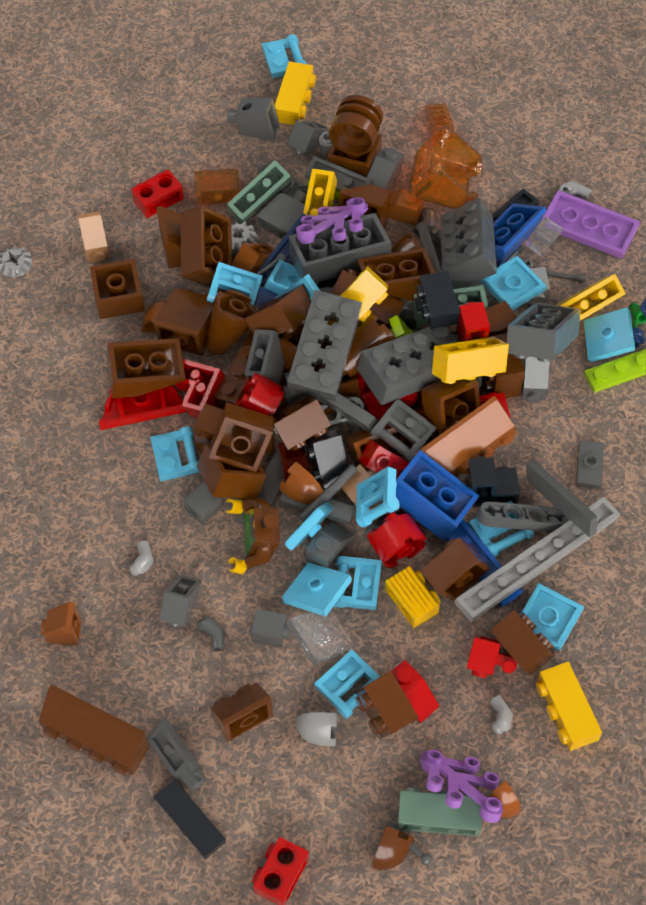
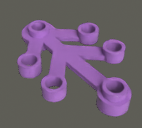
(327, 216)
(435, 762)

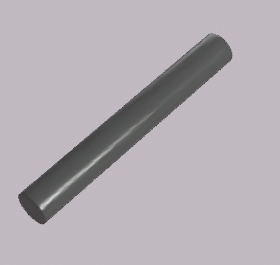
(329, 491)

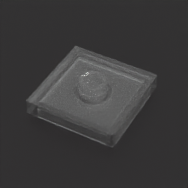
(320, 636)

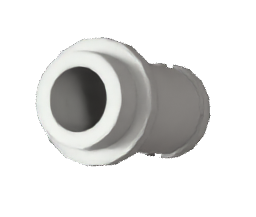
(325, 143)

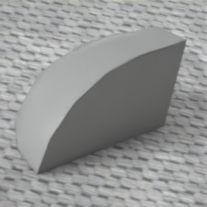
(318, 727)

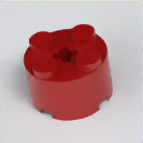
(261, 395)
(397, 539)

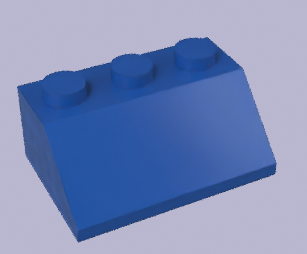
(514, 228)
(433, 495)

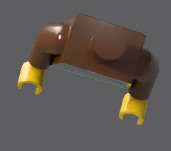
(261, 532)

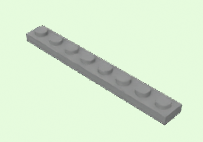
(531, 563)

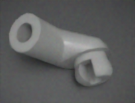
(575, 188)
(143, 561)
(504, 715)

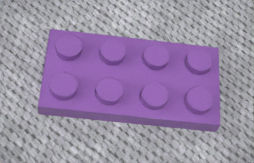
(592, 224)

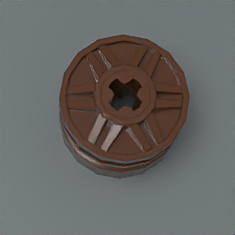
(356, 125)

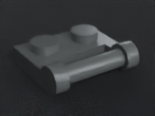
(408, 424)

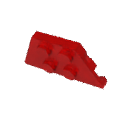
(141, 408)

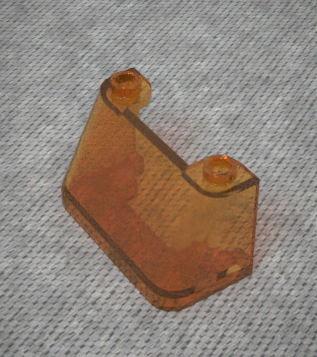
(444, 170)

